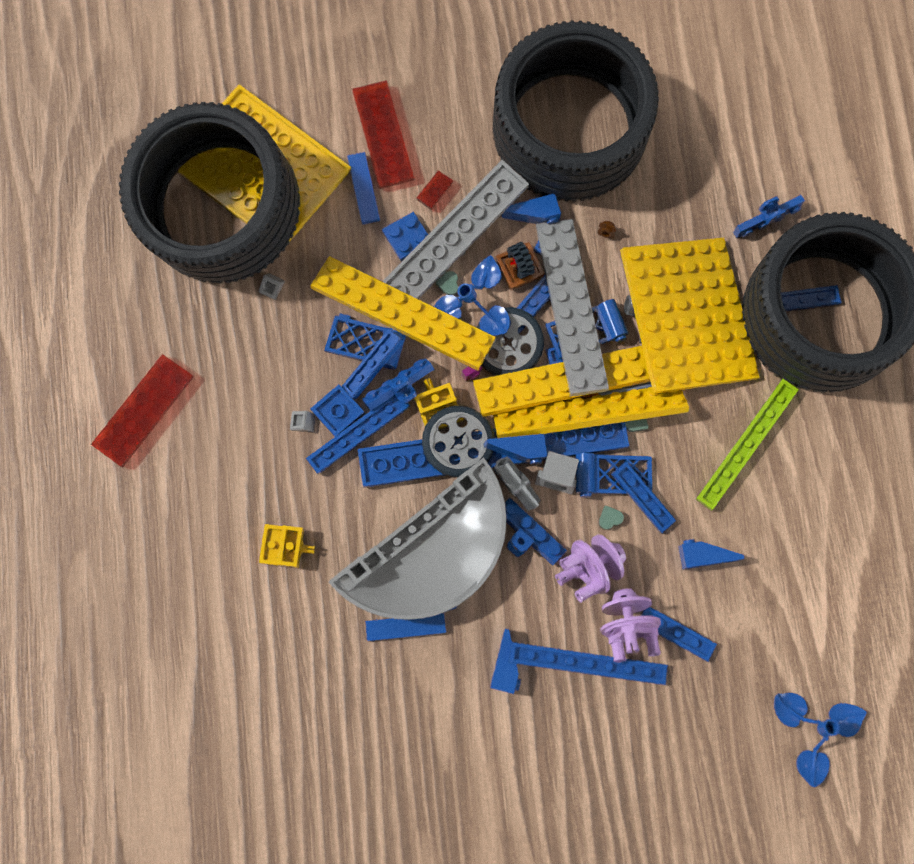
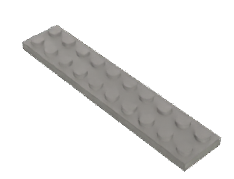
(457, 231)
(572, 308)

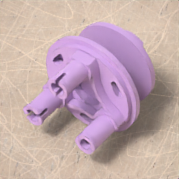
(593, 566)
(628, 629)

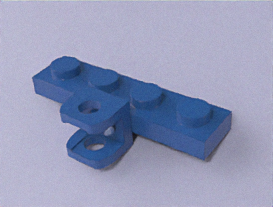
(770, 212)
(399, 386)
(530, 534)

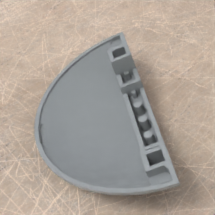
(434, 555)

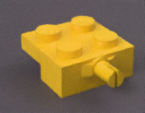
(435, 400)
(283, 546)

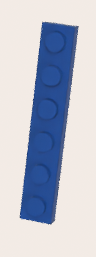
(356, 434)

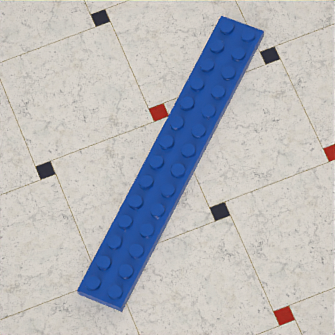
(408, 462)

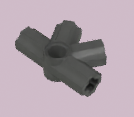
(516, 483)

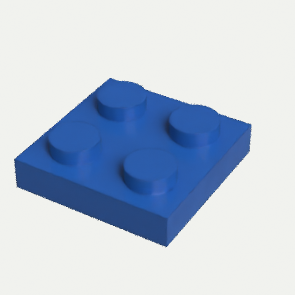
(405, 235)
(337, 410)

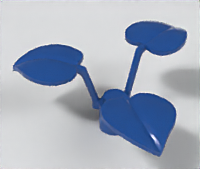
(485, 275)
(844, 720)

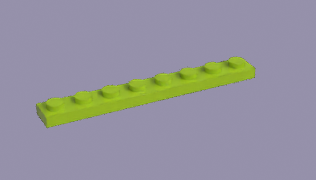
(747, 444)

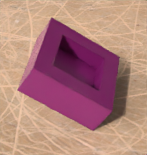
(470, 373)

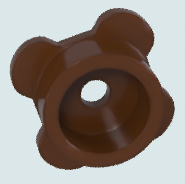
(607, 229)

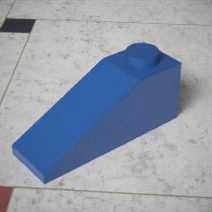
(535, 211)
(522, 448)
(702, 554)
(505, 674)

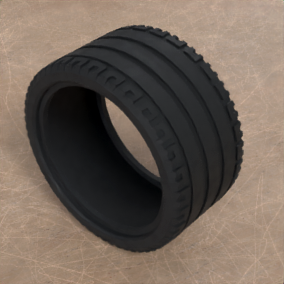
(584, 52)
(166, 148)
(866, 247)

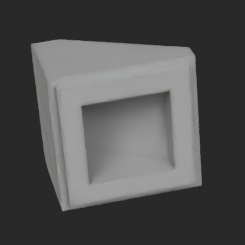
(271, 285)
(302, 421)

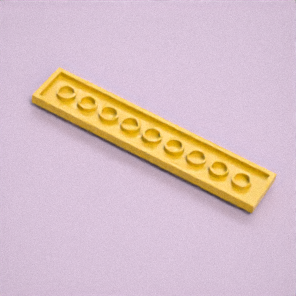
(403, 313)
(550, 384)
(590, 412)

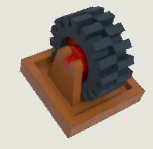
(519, 265)

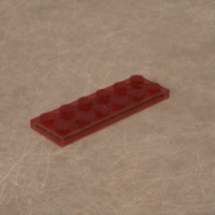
(383, 134)
(142, 410)

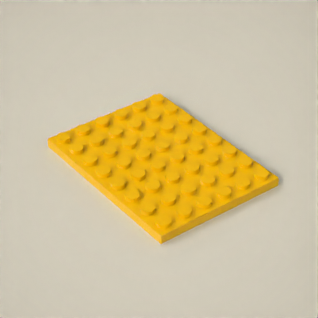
(236, 176)
(688, 314)

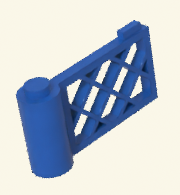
(610, 321)
(392, 362)
(588, 473)

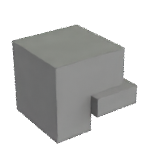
(558, 473)

